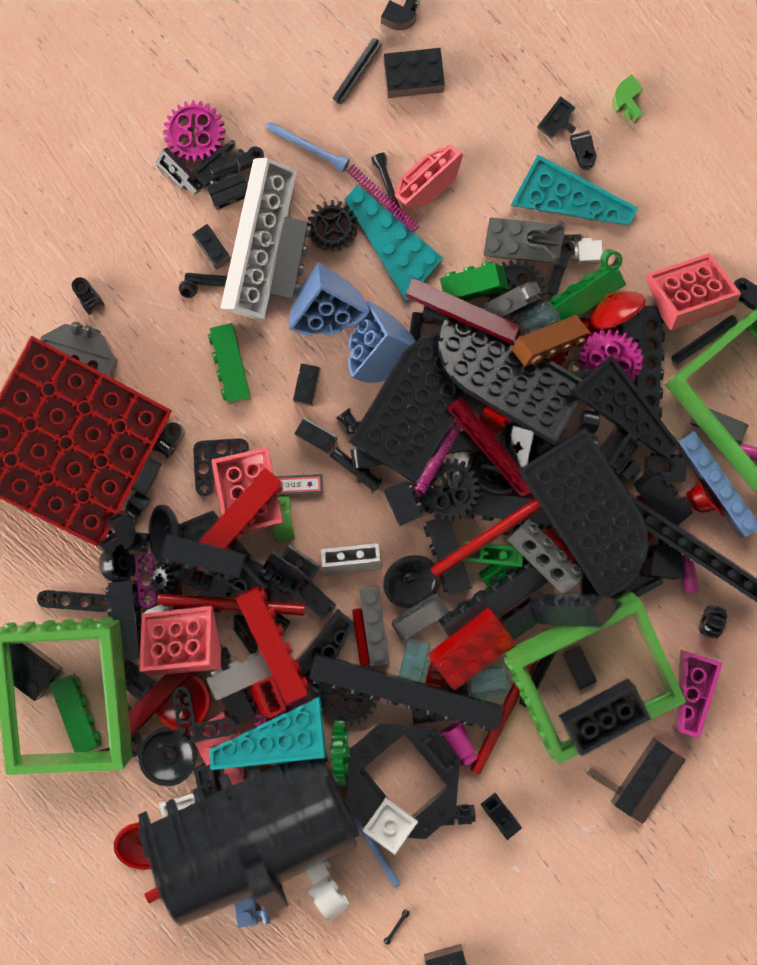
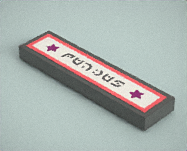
(301, 484)

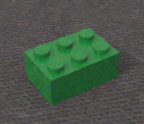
(475, 282)

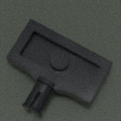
(557, 118)

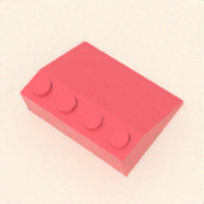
(692, 291)
(235, 474)
(179, 641)

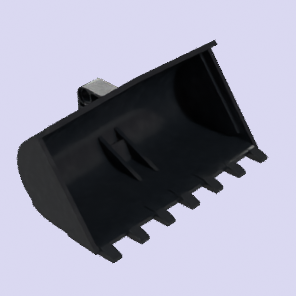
(246, 839)

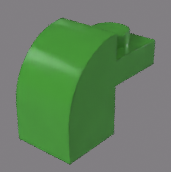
(624, 96)
(285, 530)

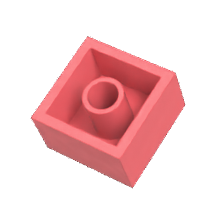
(205, 746)

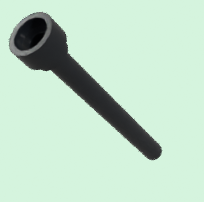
(379, 160)

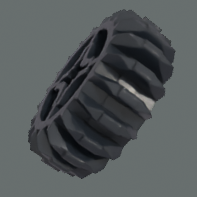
(336, 219)

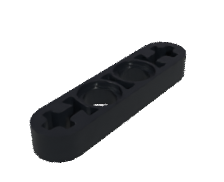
(75, 600)

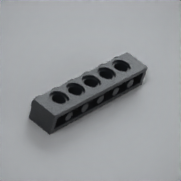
(651, 314)

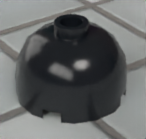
(117, 565)

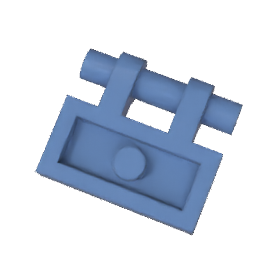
(247, 913)

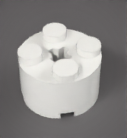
(328, 899)

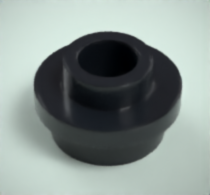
(188, 289)

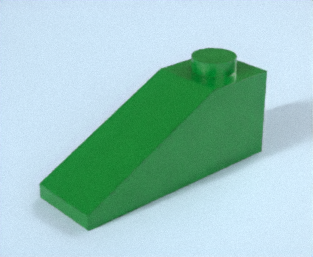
(497, 555)

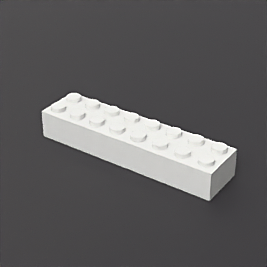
(258, 238)

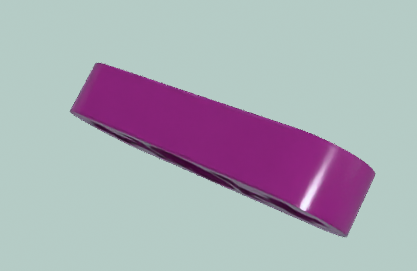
(153, 593)

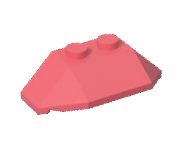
(429, 177)

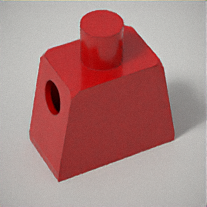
(266, 696)

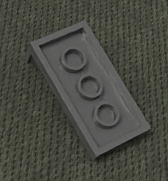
(524, 240)

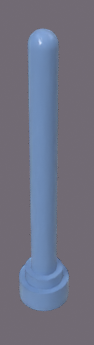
(340, 162)
(378, 853)

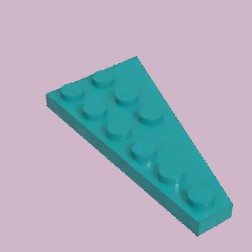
(564, 193)
(399, 249)
(283, 739)

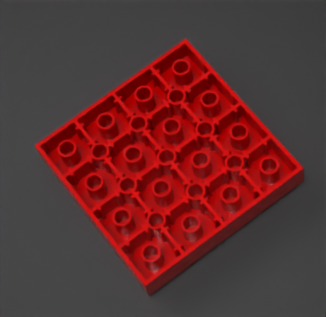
(72, 440)

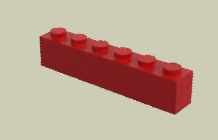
(243, 511)
(272, 644)

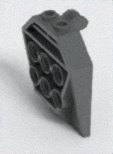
(83, 343)

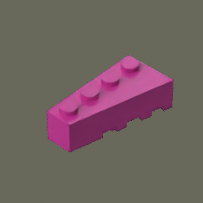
(697, 682)

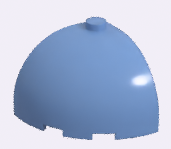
(326, 304)
(377, 345)

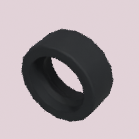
(146, 476)

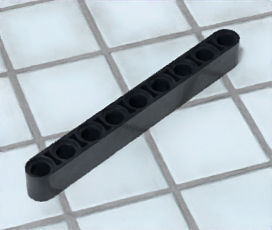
(461, 444)

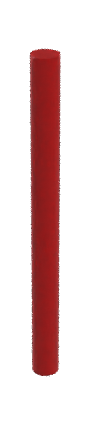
(486, 537)
(224, 604)
(492, 737)

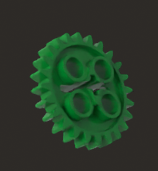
(340, 753)

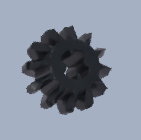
(163, 578)
(713, 621)

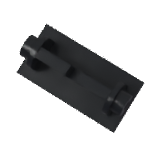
(465, 815)

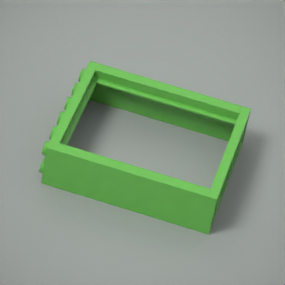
(704, 416)
(109, 635)
(561, 636)

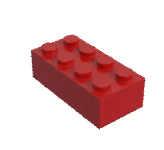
(471, 649)

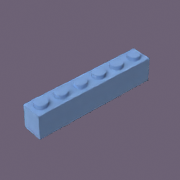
(717, 484)

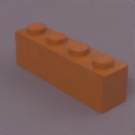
(550, 341)

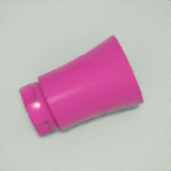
(459, 741)

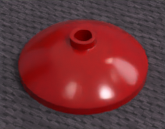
(617, 309)
(201, 704)
(129, 849)

